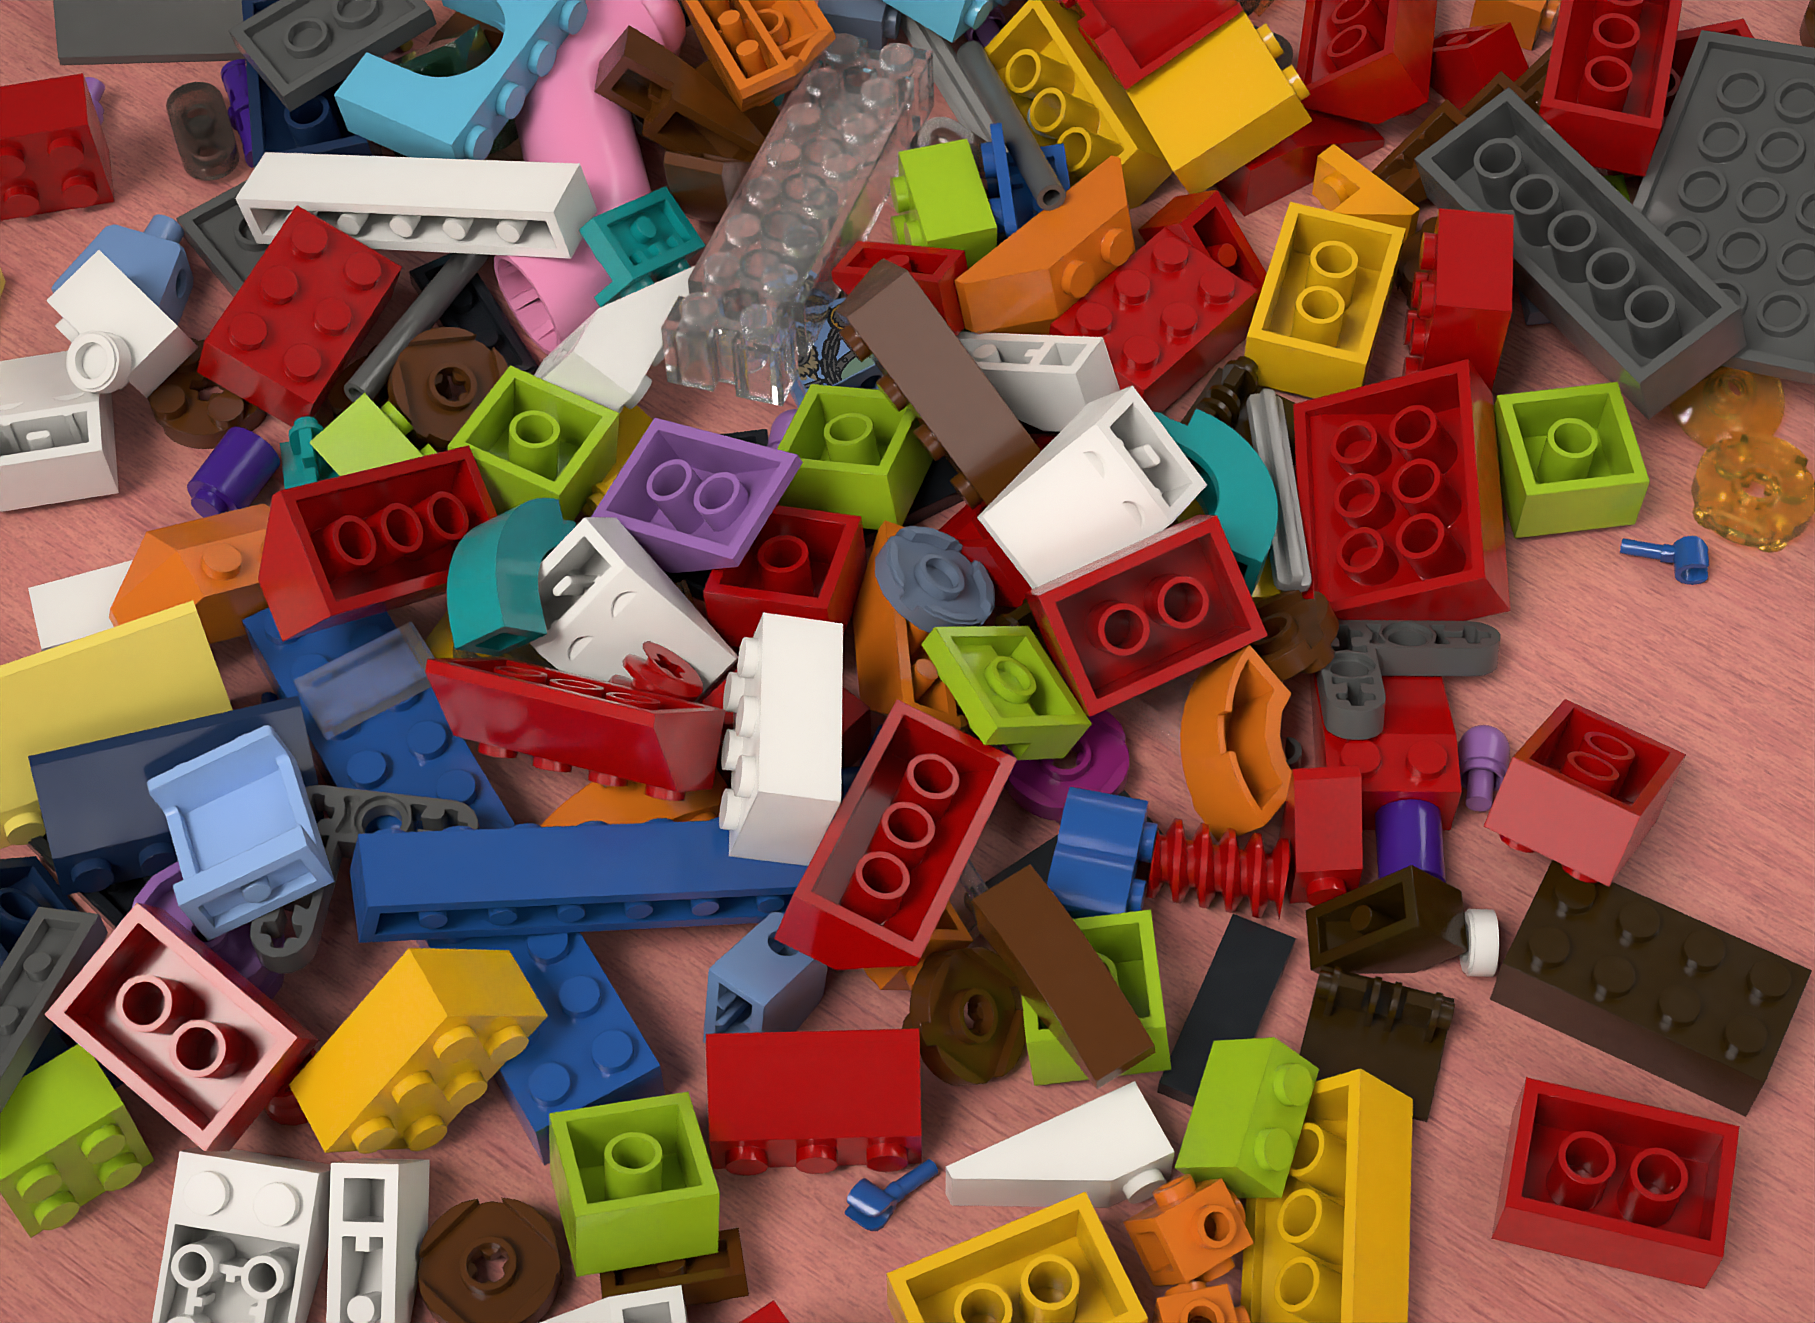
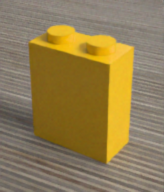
(1221, 103)

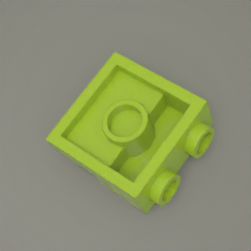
(1008, 689)

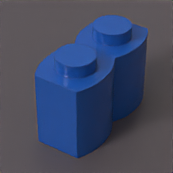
(1100, 853)

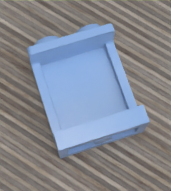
(241, 832)

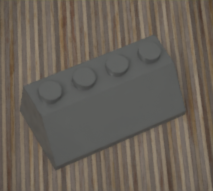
(145, 31)

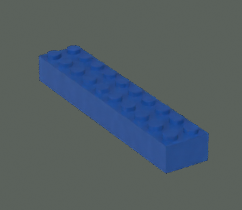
(588, 1043)

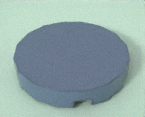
(932, 580)

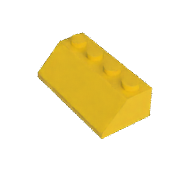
(1074, 97)
(1343, 1223)

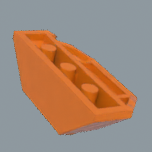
(760, 44)
(1051, 258)
(200, 561)
(891, 653)

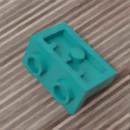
(641, 243)

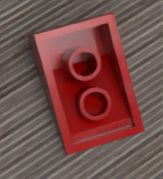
(1294, 160)
(1411, 755)

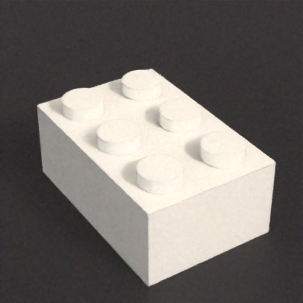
(783, 739)

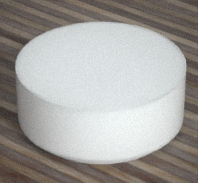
(98, 362)
(1482, 943)

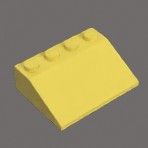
(95, 690)

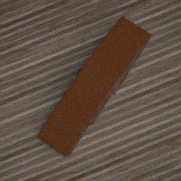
(1400, 167)

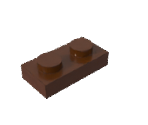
(702, 1278)

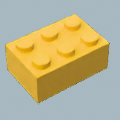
(1323, 301)
(418, 1050)
(1027, 1271)

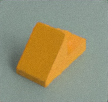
(1353, 190)

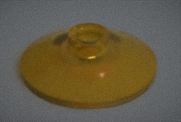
(1715, 413)

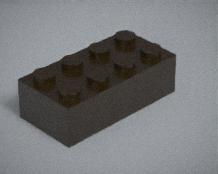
(1651, 987)

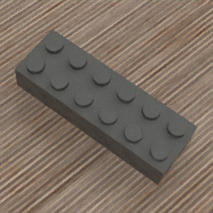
(1587, 254)

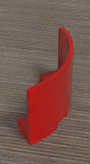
(1146, 34)

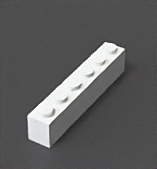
(425, 202)

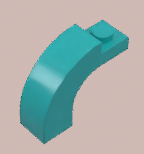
(1236, 488)
(495, 578)

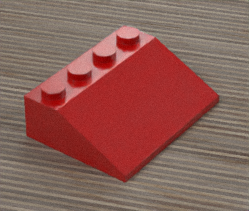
(1404, 498)

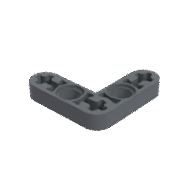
(1366, 650)
(348, 816)

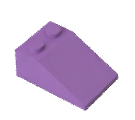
(697, 495)

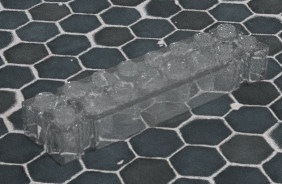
(796, 214)

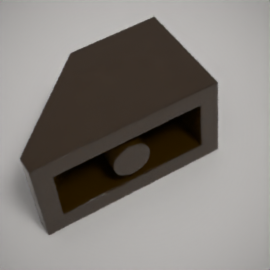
(1388, 925)

